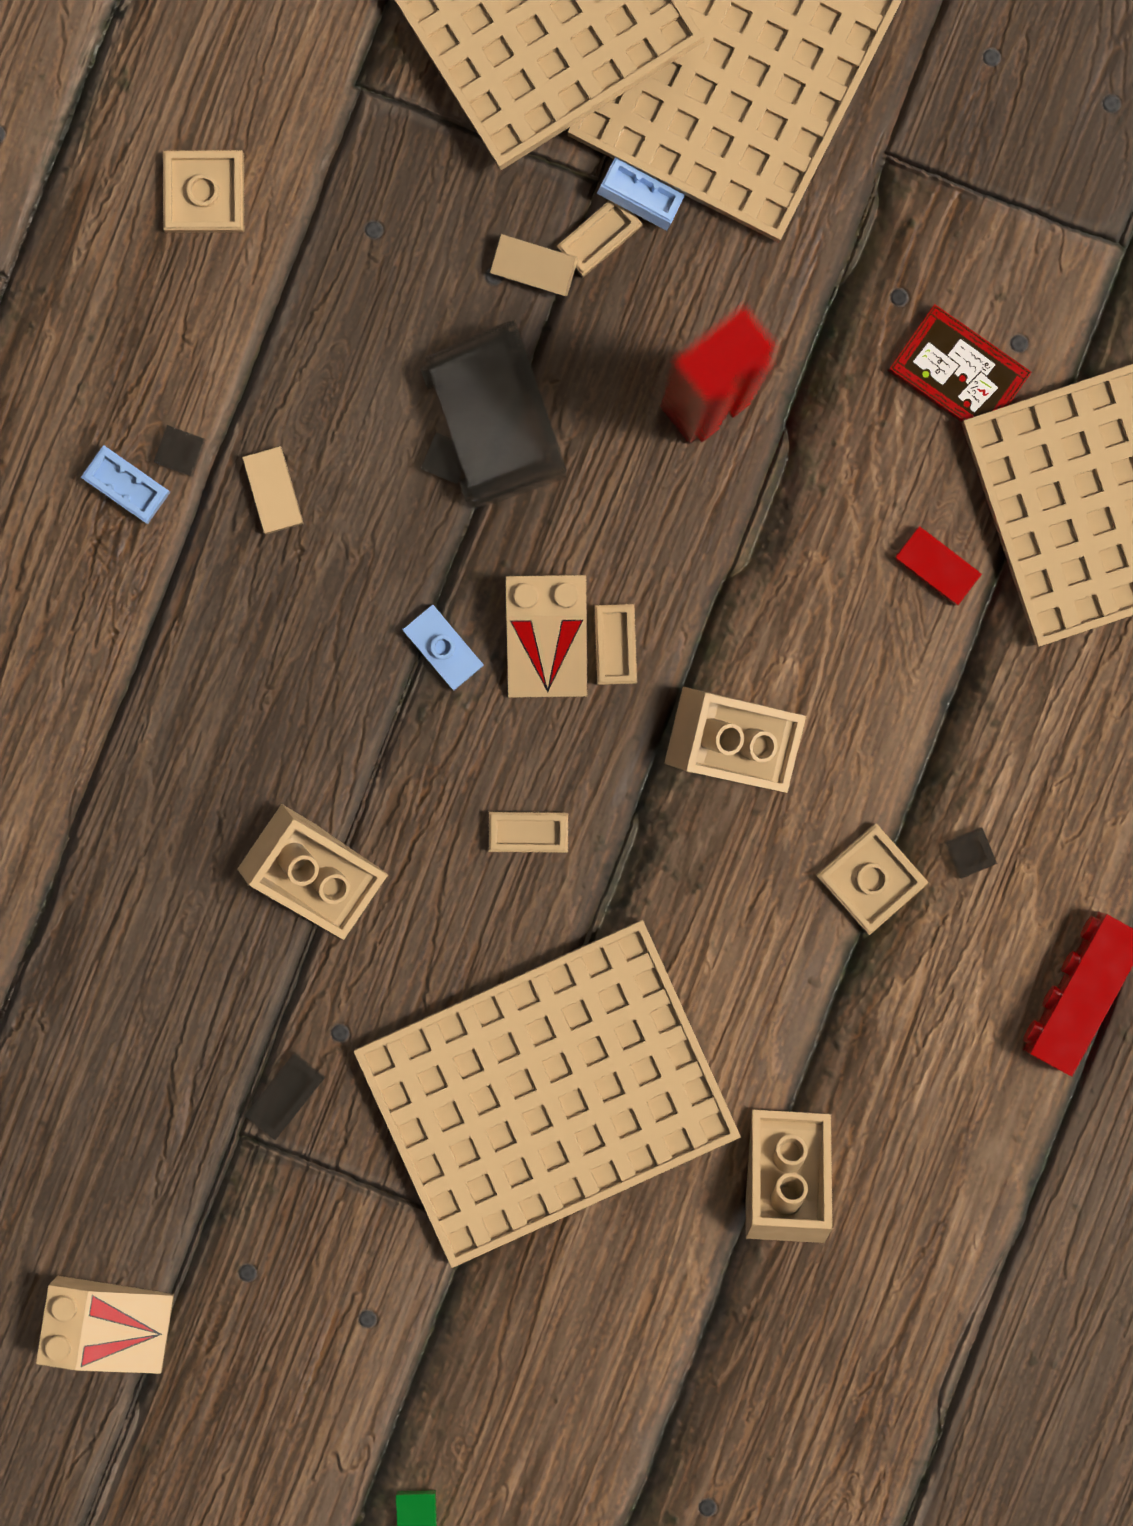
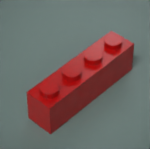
(1083, 995)

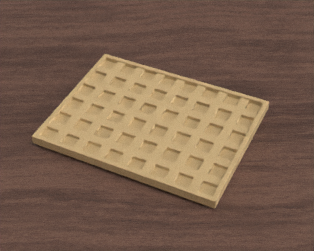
(545, 63)
(748, 106)
(1063, 500)
(547, 1093)

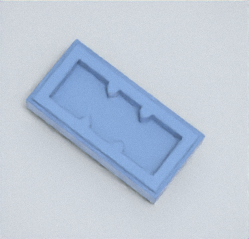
(641, 194)
(125, 484)
(443, 647)

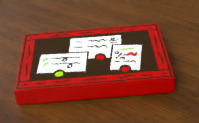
(958, 367)

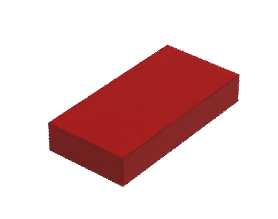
(938, 566)

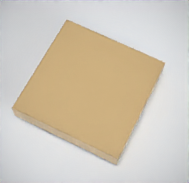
(203, 191)
(872, 879)

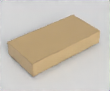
(599, 236)
(534, 265)
(273, 490)
(615, 644)
(528, 832)

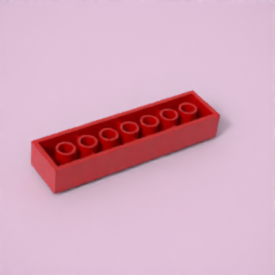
(718, 376)

